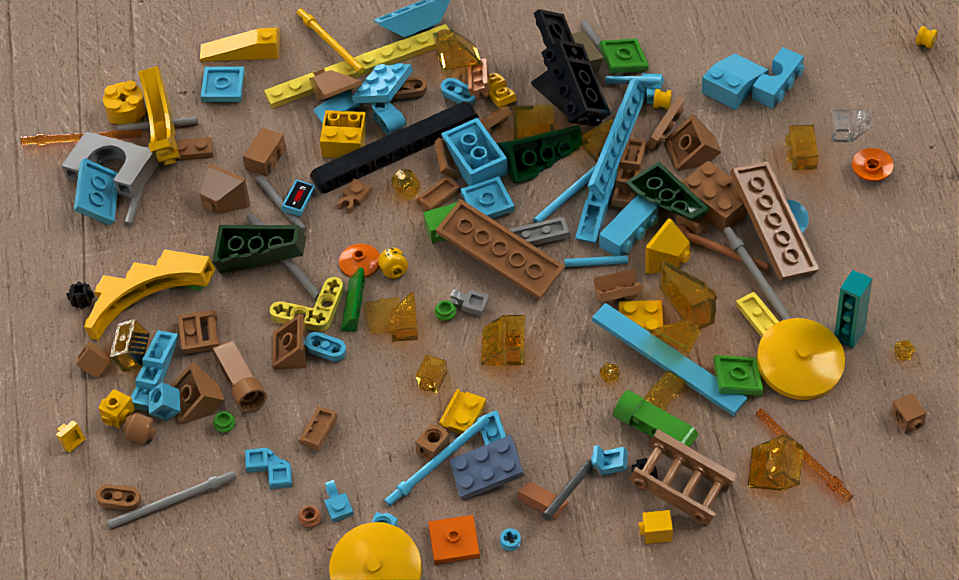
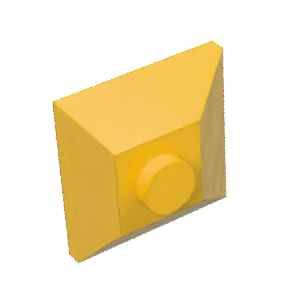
(668, 246)

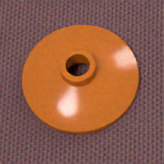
(872, 164)
(359, 256)

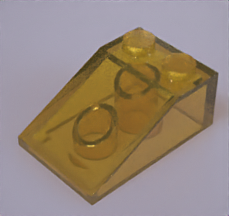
(688, 295)

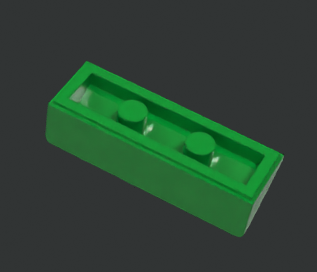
(353, 301)

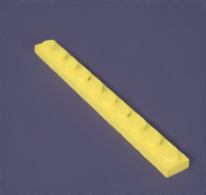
(387, 55)

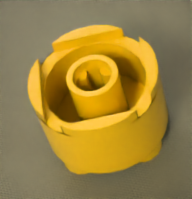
(124, 103)

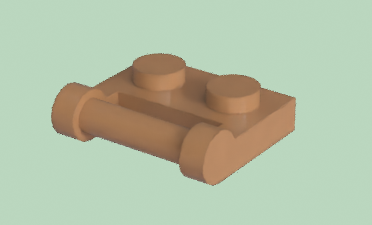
(191, 332)

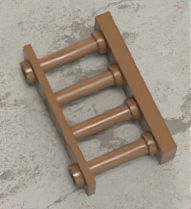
(691, 459)

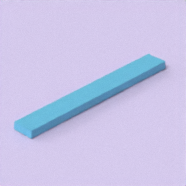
(617, 139)
(666, 358)

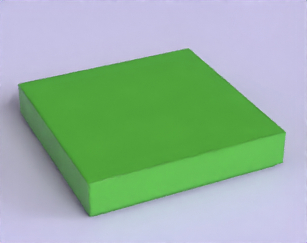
(623, 55)
(737, 375)

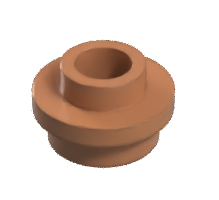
(309, 511)

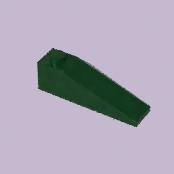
(537, 152)
(667, 191)

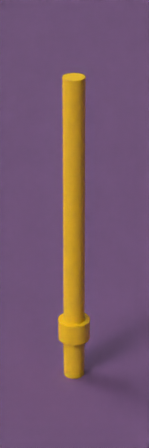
(312, 23)

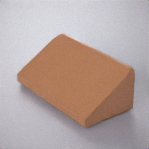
(539, 498)

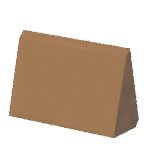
(289, 344)

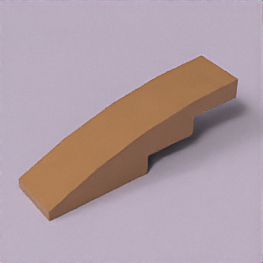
(629, 166)

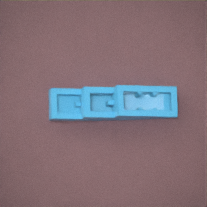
(594, 215)
(154, 367)

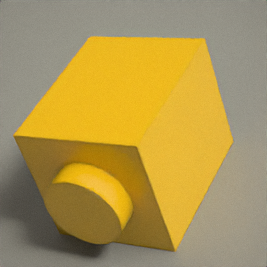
(656, 527)

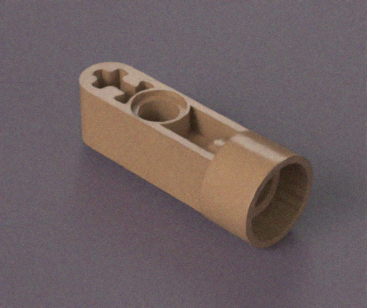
(245, 388)

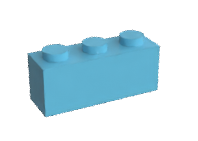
(628, 226)

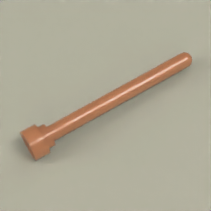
(718, 247)

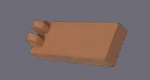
(479, 79)

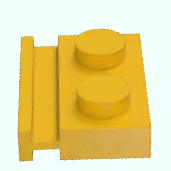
(462, 411)

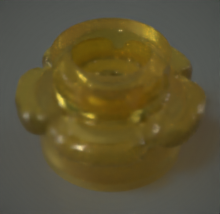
(904, 354)
(609, 372)

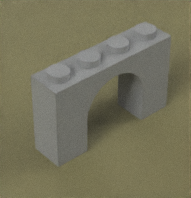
(133, 175)

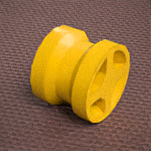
(926, 37)
(662, 99)

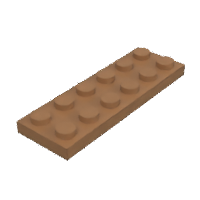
(774, 221)
(500, 249)

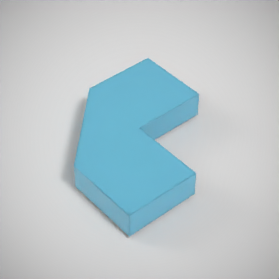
(265, 460)

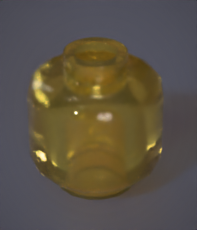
(405, 184)

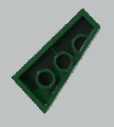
(256, 245)

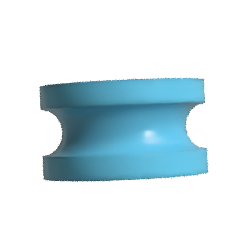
(514, 535)

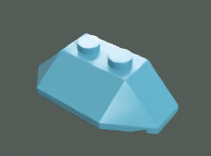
(414, 17)

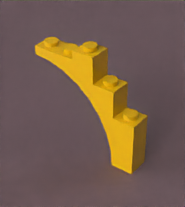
(159, 114)
(141, 280)

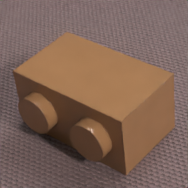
(264, 151)

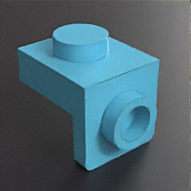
(609, 460)

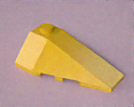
(249, 45)

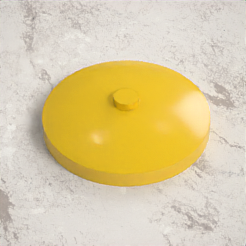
(800, 359)
(375, 553)

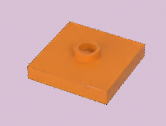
(453, 539)

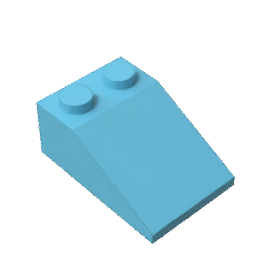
(731, 80)
(475, 152)

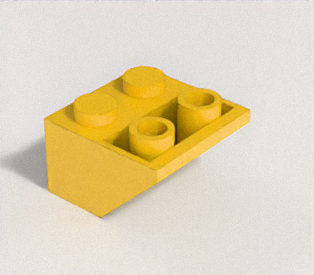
(342, 133)

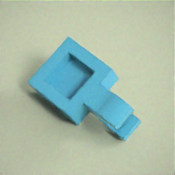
(650, 88)
(337, 505)

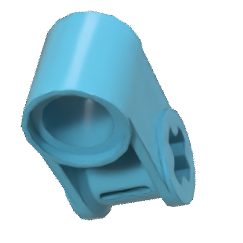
(388, 117)

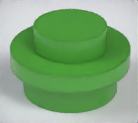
(445, 310)
(224, 422)

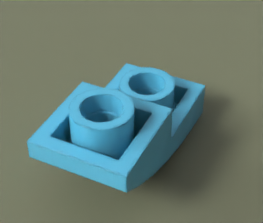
(339, 102)

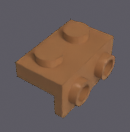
(616, 286)

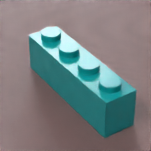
(853, 308)

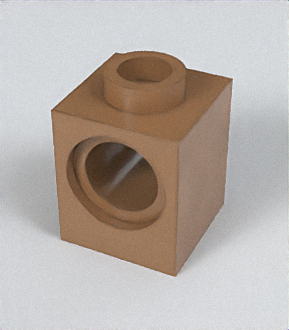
(908, 413)
(432, 433)

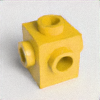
(116, 408)

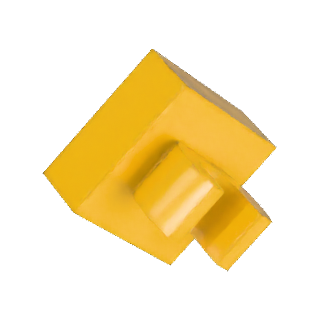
(70, 436)

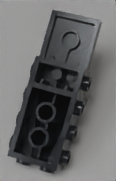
(568, 81)

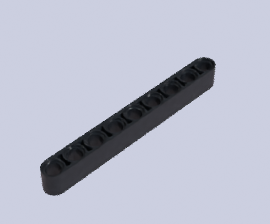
(390, 148)

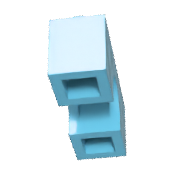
(772, 89)

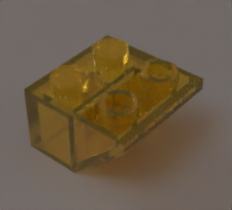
(504, 341)
(776, 464)

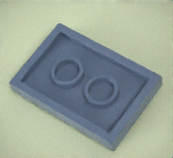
(487, 467)

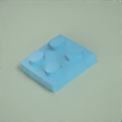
(222, 84)
(489, 197)

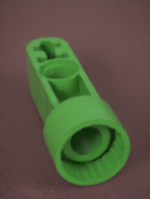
(648, 418)

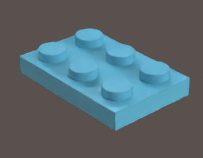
(382, 83)
(96, 192)

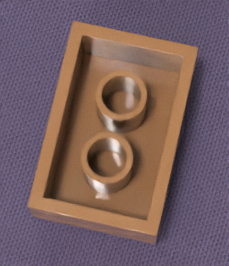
(719, 194)

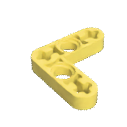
(317, 313)

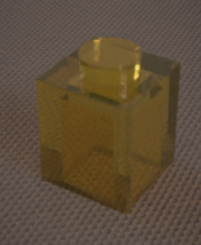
(431, 373)

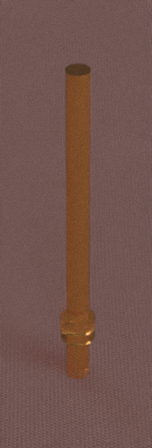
(42, 138)
(833, 482)

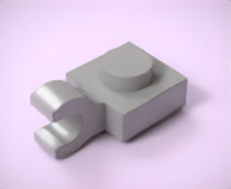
(472, 302)

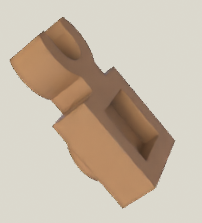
(355, 193)

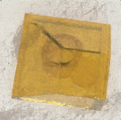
(454, 50)
(532, 119)
(679, 334)

